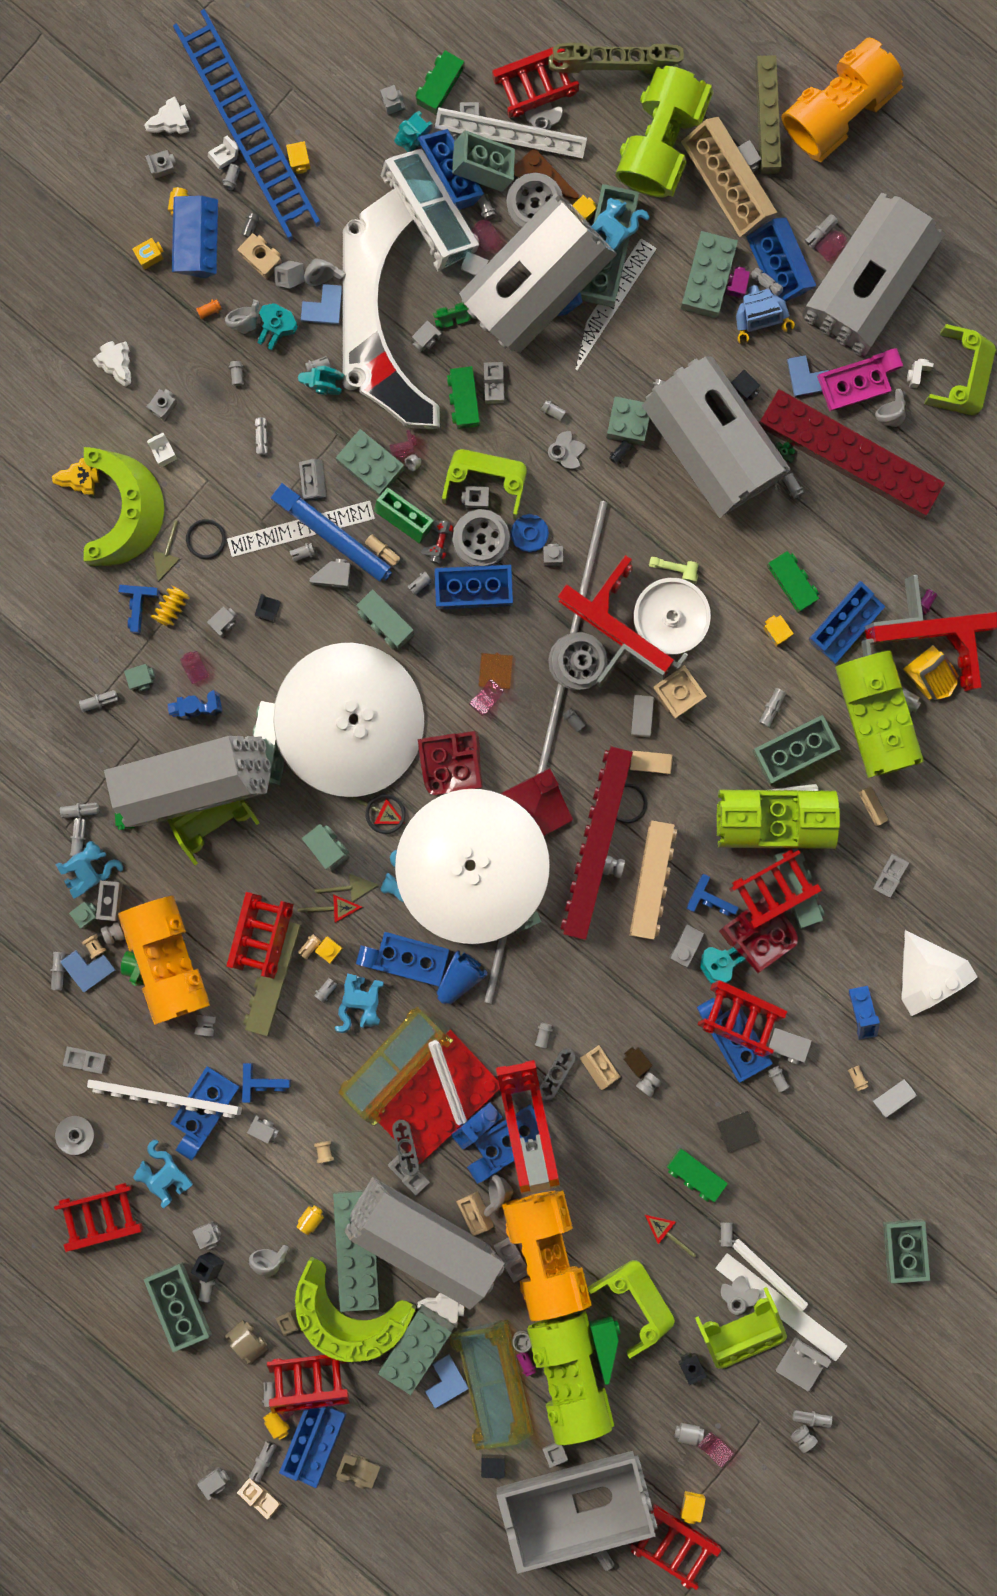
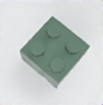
(628, 421)

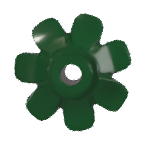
(787, 452)

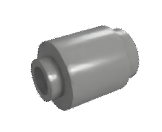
(911, 700)
(689, 1434)

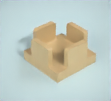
(679, 692)

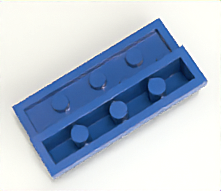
(846, 622)
(312, 1445)

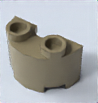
(245, 1342)
(357, 1469)

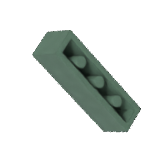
(807, 911)

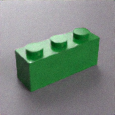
(439, 82)
(463, 397)
(403, 515)
(793, 581)
(696, 1175)

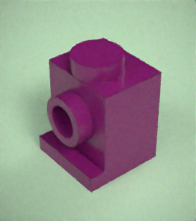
(738, 282)

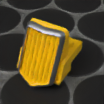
(933, 674)

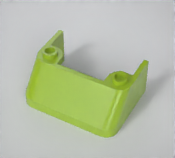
(970, 398)
(512, 471)
(193, 827)
(634, 1277)
(745, 1335)

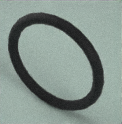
(201, 522)
(390, 797)
(644, 806)

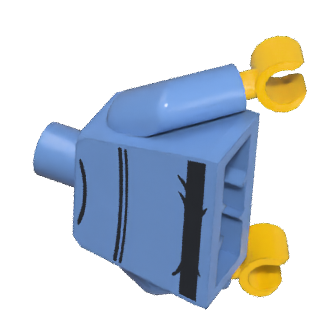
(760, 311)

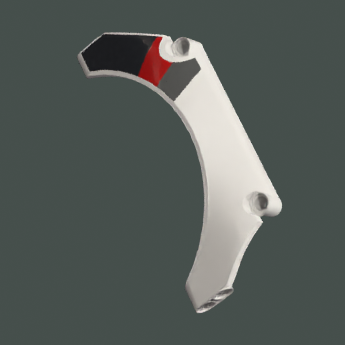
(363, 342)

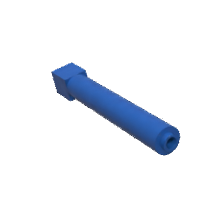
(330, 532)

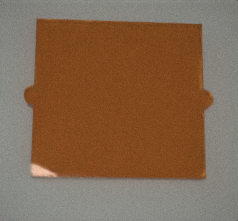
(496, 668)

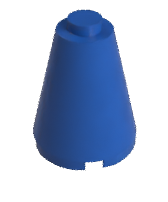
(460, 978)

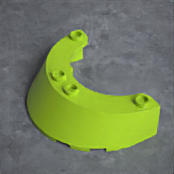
(140, 512)
(338, 1334)

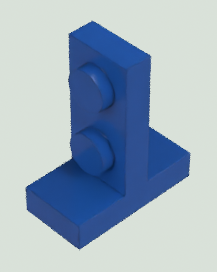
(136, 603)
(708, 899)
(864, 1013)
(259, 1084)
(476, 1126)

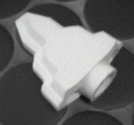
(169, 118)
(115, 361)
(444, 1307)

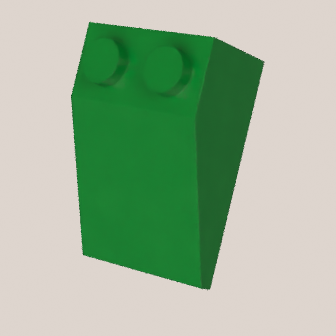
(606, 1342)

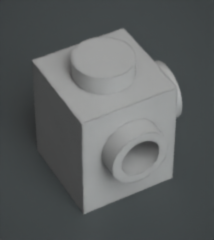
(207, 1235)

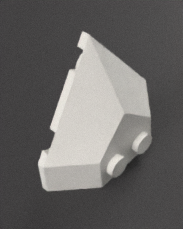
(931, 974)

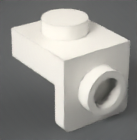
(224, 153)
(915, 373)
(162, 450)

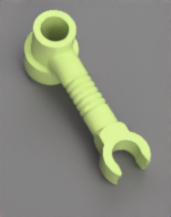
(689, 570)

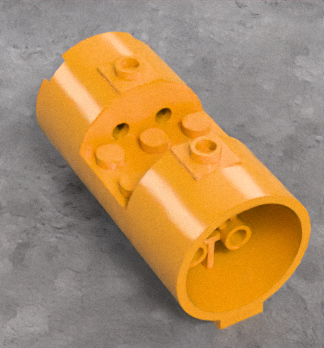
(865, 80)
(167, 972)
(552, 1284)

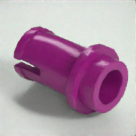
(927, 601)
(527, 1365)

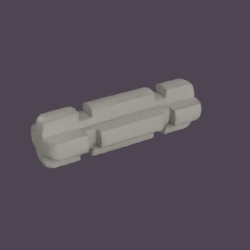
(767, 281)
(261, 436)

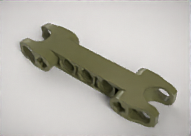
(580, 57)

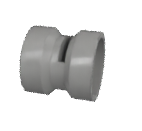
(609, 867)
(113, 933)
(204, 1020)
(649, 1084)
(524, 1343)
(804, 1439)

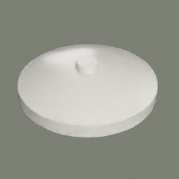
(672, 615)

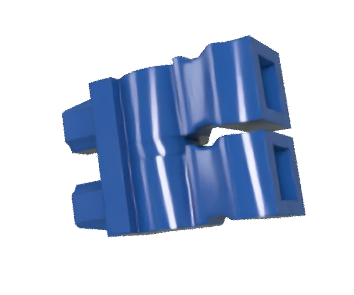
(194, 706)

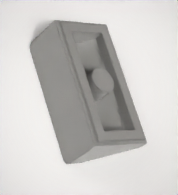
(312, 479)
(894, 1098)

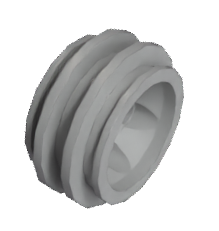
(529, 182)
(495, 524)
(596, 655)

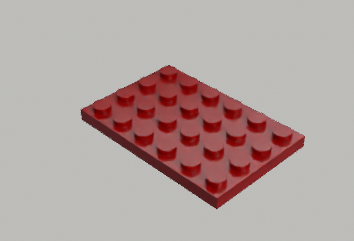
(425, 1104)

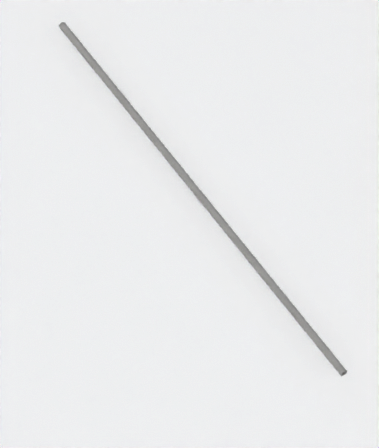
(554, 716)

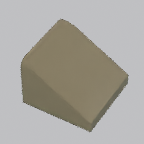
(288, 1322)

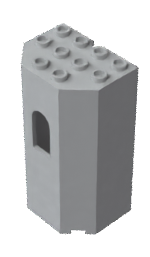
(896, 240)
(562, 260)
(723, 461)
(189, 780)
(423, 1244)
(544, 1519)

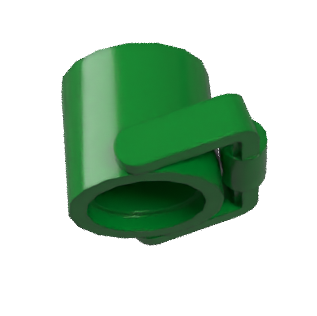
(130, 968)

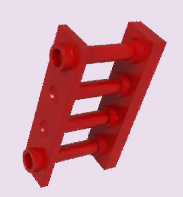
(521, 68)
(774, 907)
(244, 930)
(755, 1005)
(93, 1236)
(303, 1401)
(692, 1537)

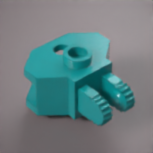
(411, 130)
(274, 325)
(322, 380)
(720, 962)

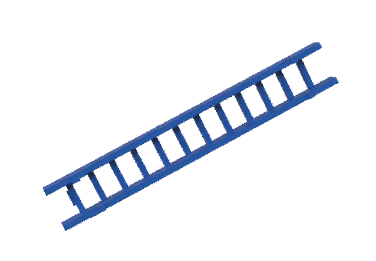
(253, 109)

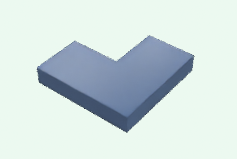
(328, 310)
(801, 379)
(87, 974)
(451, 1384)

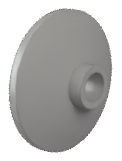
(65, 1138)

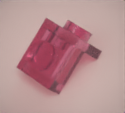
(486, 234)
(831, 244)
(403, 448)
(194, 667)

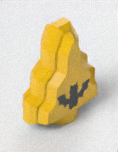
(78, 477)

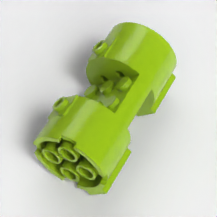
(674, 102)
(879, 714)
(778, 819)
(577, 1406)

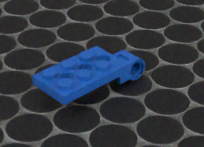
(376, 960)
(731, 1052)
(195, 1139)
(488, 1165)

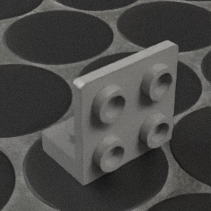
(802, 1364)

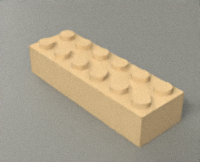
(728, 176)
(651, 880)

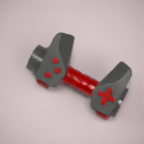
(436, 551)

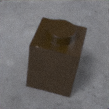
(637, 1061)

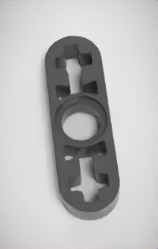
(568, 1063)
(403, 1163)

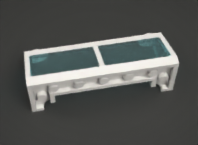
(430, 207)

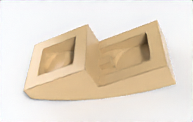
(651, 762)
(260, 1498)

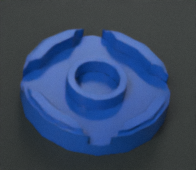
(529, 533)

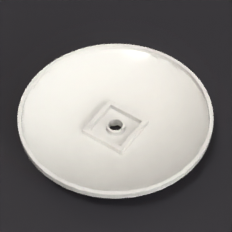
(315, 724)
(507, 875)

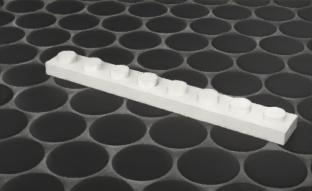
(511, 132)
(172, 1100)

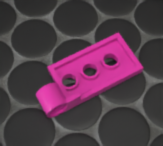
(881, 363)

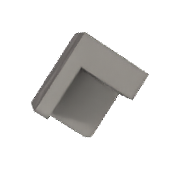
(473, 264)
(289, 274)
(555, 1454)

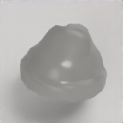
(321, 271)
(243, 318)
(894, 412)
(499, 1193)
(267, 1262)

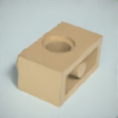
(265, 265)

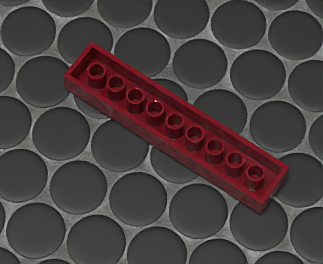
(851, 454)
(597, 844)

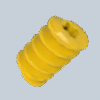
(170, 606)

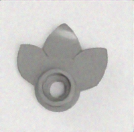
(544, 114)
(569, 450)
(739, 1292)

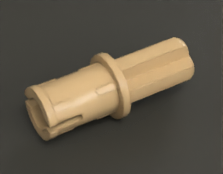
(382, 550)

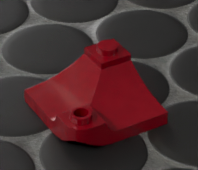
(451, 762)
(542, 800)
(764, 943)

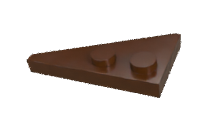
(536, 163)

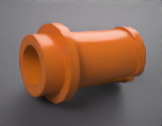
(208, 309)

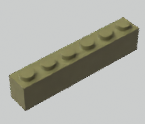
(768, 114)
(269, 990)

